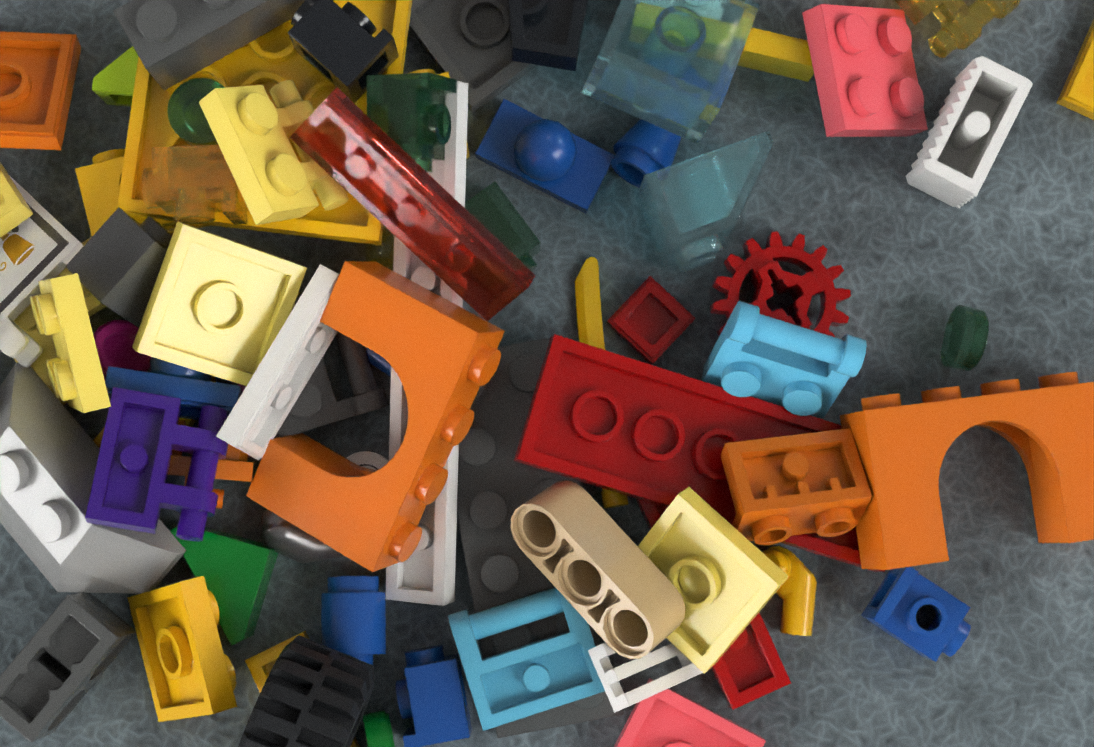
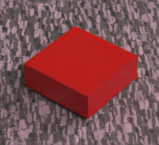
(650, 320)

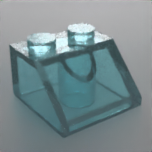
(671, 60)
(699, 201)

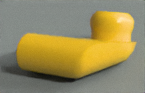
(797, 592)

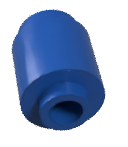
(354, 617)

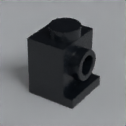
(341, 44)

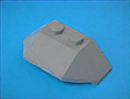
(46, 494)

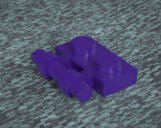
(135, 463)

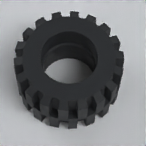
(310, 699)

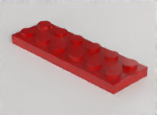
(652, 432)

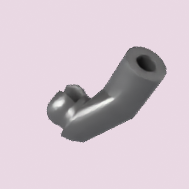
(292, 541)

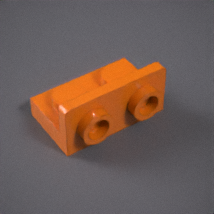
(796, 485)

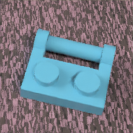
(782, 362)
(531, 675)

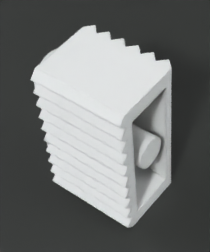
(969, 132)

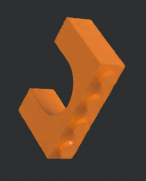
(442, 363)
(907, 444)

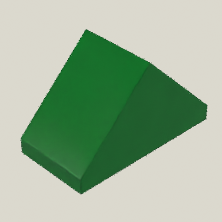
(236, 574)

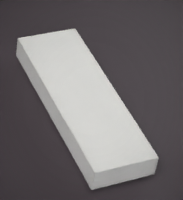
(282, 370)

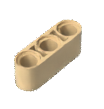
(598, 569)

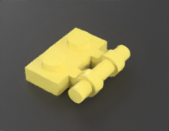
(260, 154)

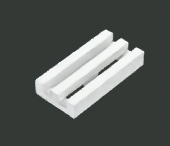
(611, 676)

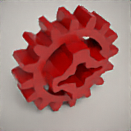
(767, 273)

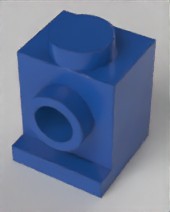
(895, 610)
(433, 697)

